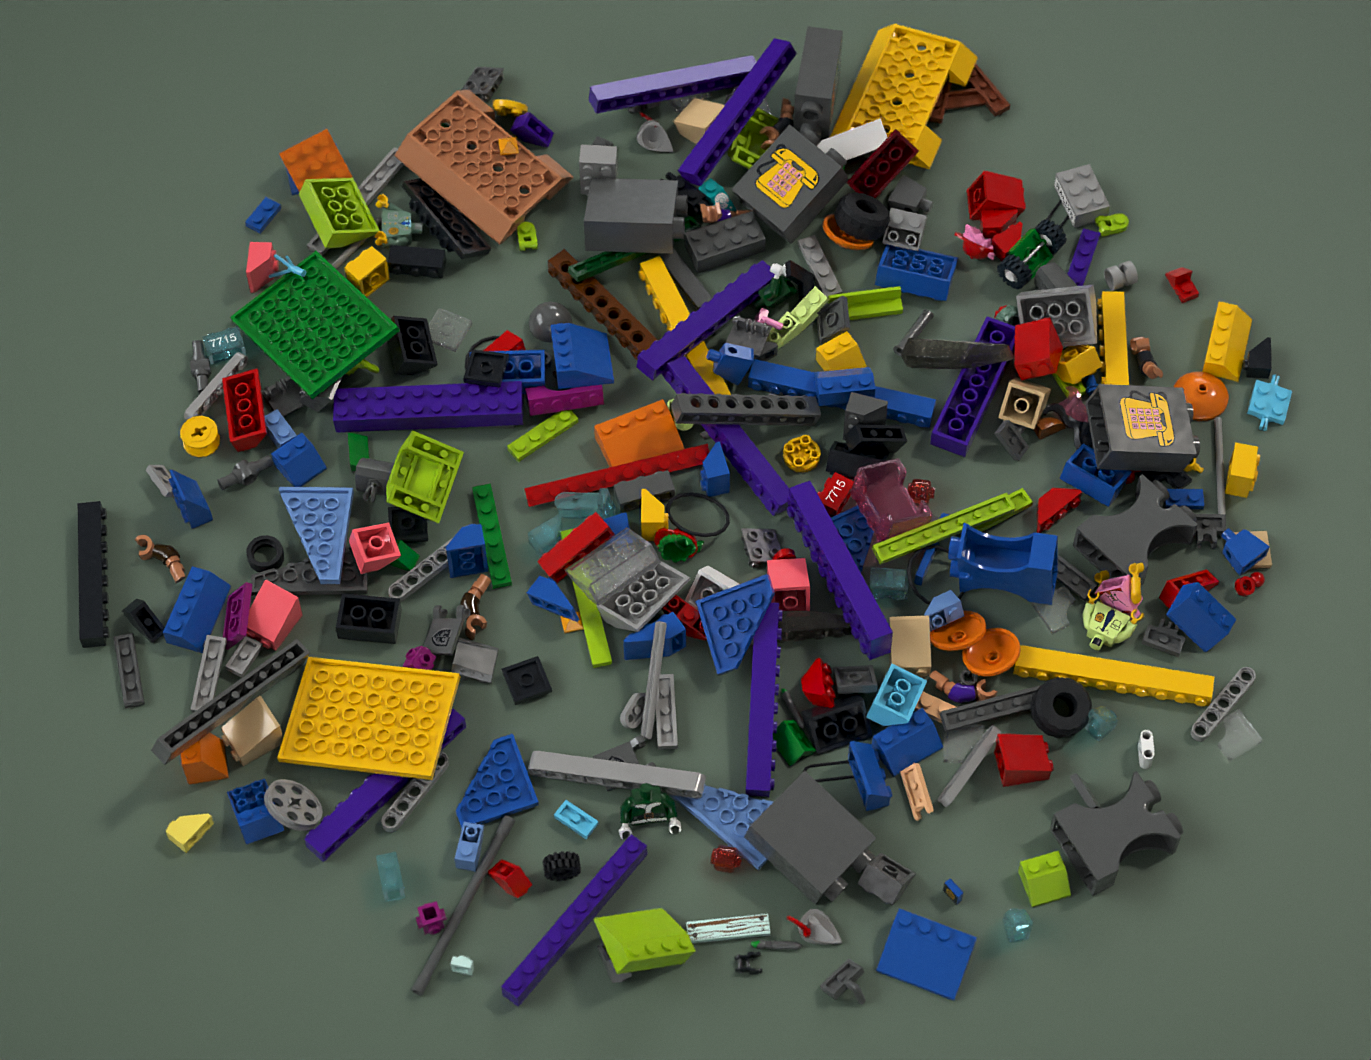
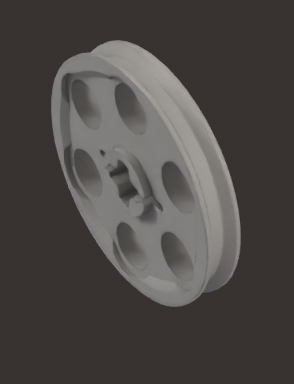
(298, 810)

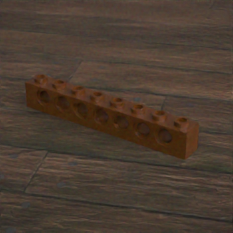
(601, 297)

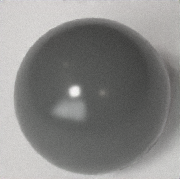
(546, 315)

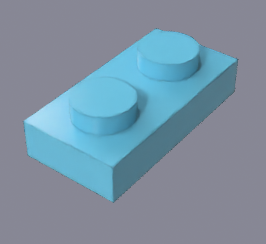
(576, 819)

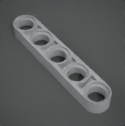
(215, 387)
(417, 573)
(1220, 712)
(969, 766)
(412, 801)

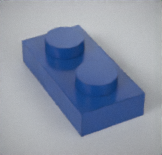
(263, 215)
(1188, 497)

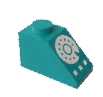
(716, 193)

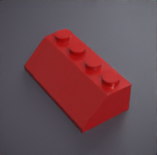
(244, 409)

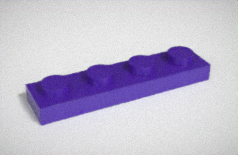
(1083, 256)

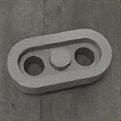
(633, 711)

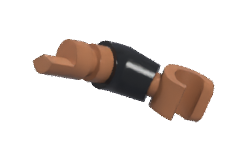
(782, 123)
(1141, 348)

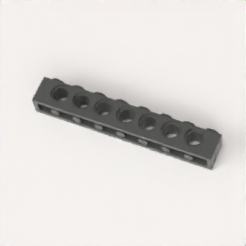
(745, 409)

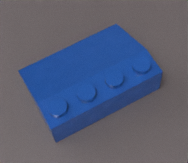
(917, 272)
(581, 356)
(926, 954)

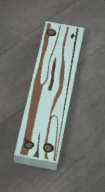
(728, 928)

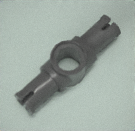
(200, 365)
(245, 472)

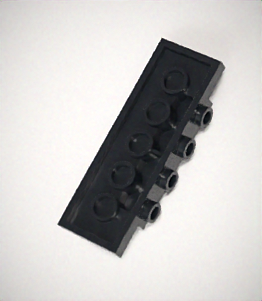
(445, 221)

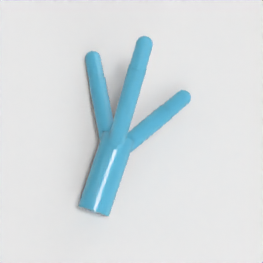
(291, 267)

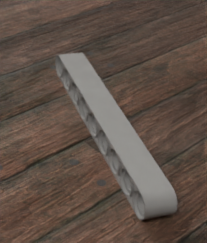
(615, 773)

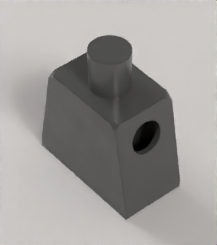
(909, 196)

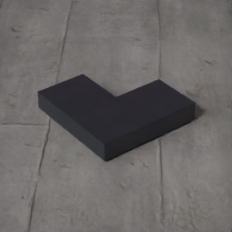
(801, 277)
(1176, 480)

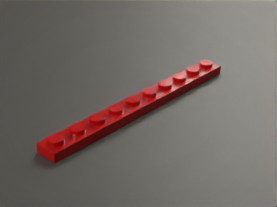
(610, 476)

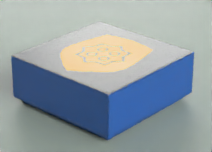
(953, 891)

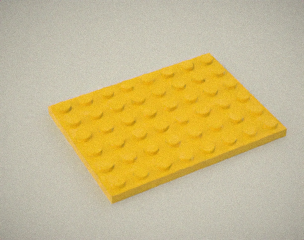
(369, 718)

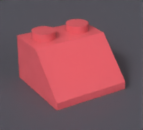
(260, 264)
(374, 547)

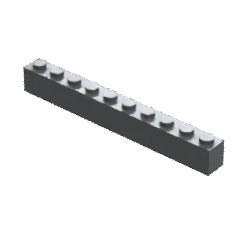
(230, 702)

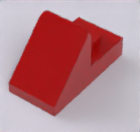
(1182, 284)

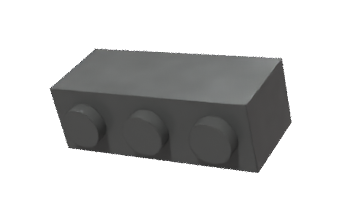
(629, 492)

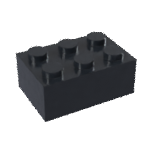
(368, 618)

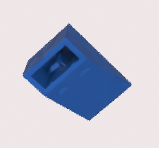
(189, 500)
(640, 644)
(252, 813)

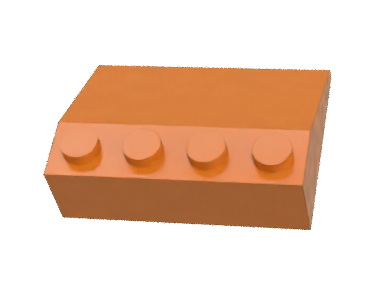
(638, 435)

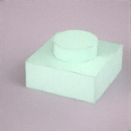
(462, 965)

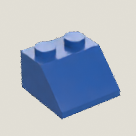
(298, 461)
(715, 473)

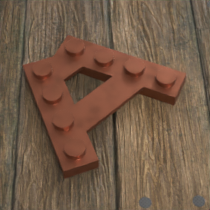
(982, 93)

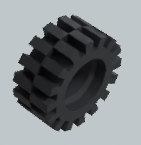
(561, 865)

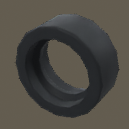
(264, 541)

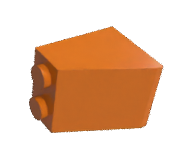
(205, 760)

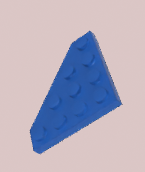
(855, 534)
(733, 618)
(499, 785)

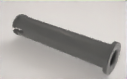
(915, 330)

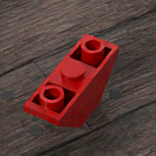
(1054, 506)
(688, 617)
(818, 684)

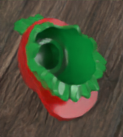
(676, 544)

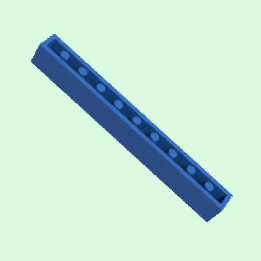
(798, 382)

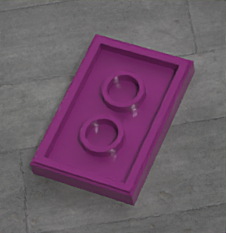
(237, 615)

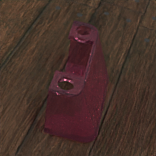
(885, 500)

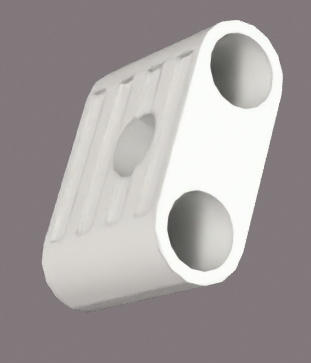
(1145, 749)

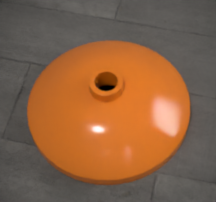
(841, 238)
(1206, 403)
(959, 633)
(992, 653)

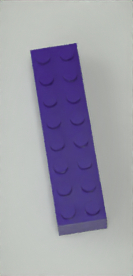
(972, 394)

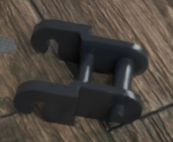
(740, 969)

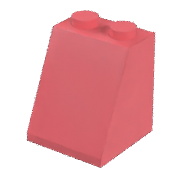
(790, 583)
(273, 615)

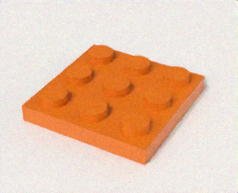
(315, 159)

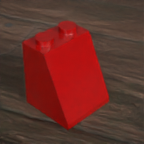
(995, 192)
(1037, 349)
(1022, 759)

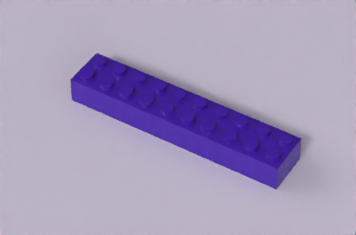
(427, 407)
(839, 571)

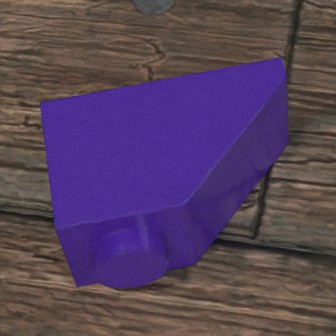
(531, 130)

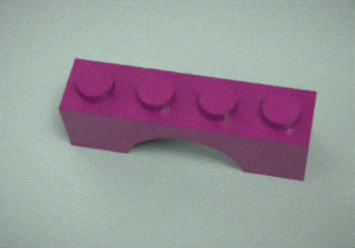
(543, 400)

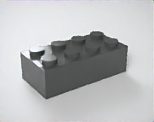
(724, 241)

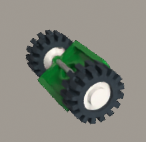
(1031, 253)

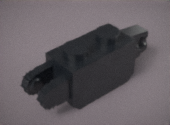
(695, 196)

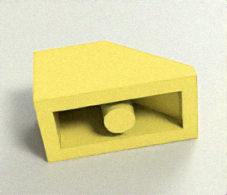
(188, 830)

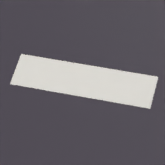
(857, 140)

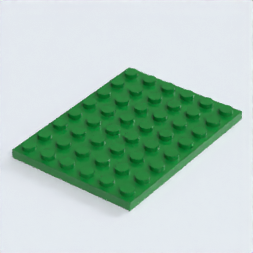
(314, 325)

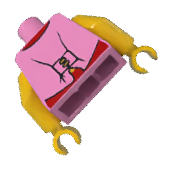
(1121, 592)

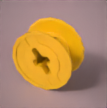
(200, 436)

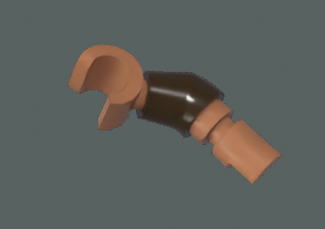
(164, 553)
(471, 601)

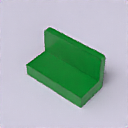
(792, 742)

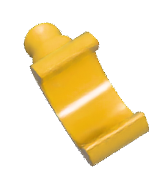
(1194, 466)

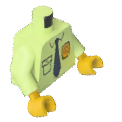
(1107, 624)

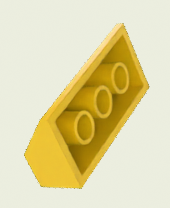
(1227, 342)

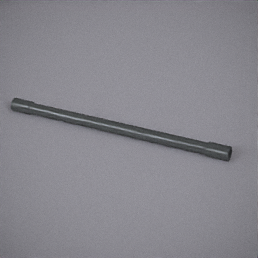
(425, 977)

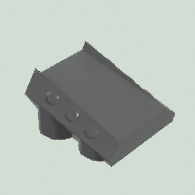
(474, 660)

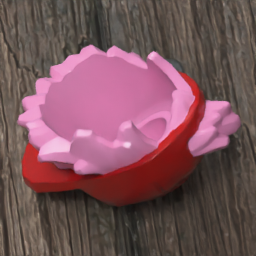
(975, 244)

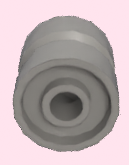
(1122, 275)

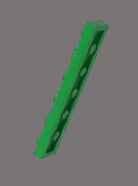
(492, 535)

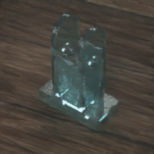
(585, 505)

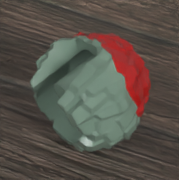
(1008, 314)

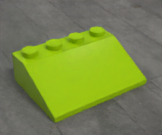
(337, 211)
(644, 940)

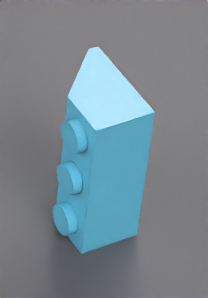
(896, 697)

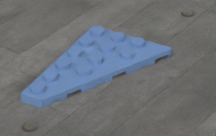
(322, 524)
(728, 817)

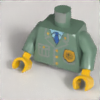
(396, 225)

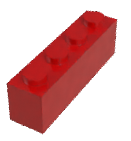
(575, 546)

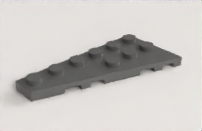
(302, 579)

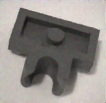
(1209, 527)

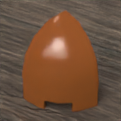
(1048, 426)

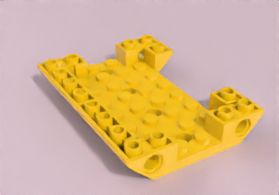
(884, 82)

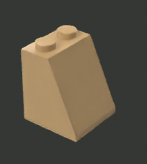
(697, 118)
(1024, 402)
(911, 644)
(252, 732)

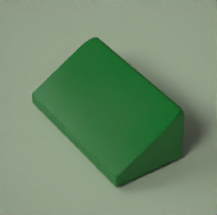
(357, 449)

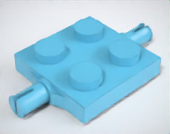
(1269, 402)

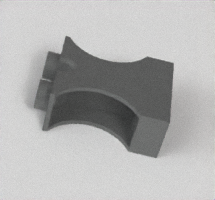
(1131, 536)
(1105, 836)

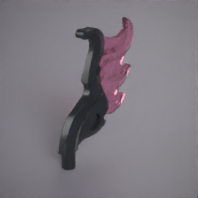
(1074, 416)

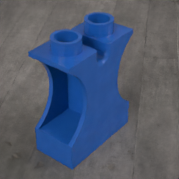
(1009, 564)

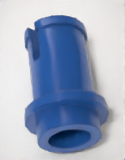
(1090, 383)

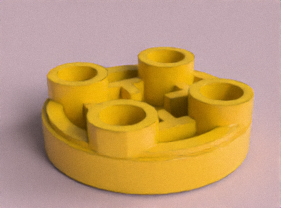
(506, 107)
(801, 454)

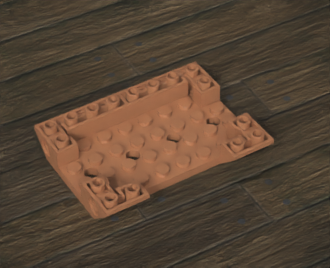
(467, 175)

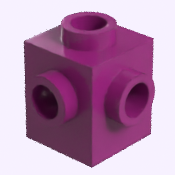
(419, 658)
(430, 918)

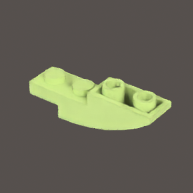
(798, 318)

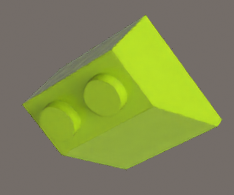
(1044, 878)

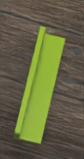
(872, 302)

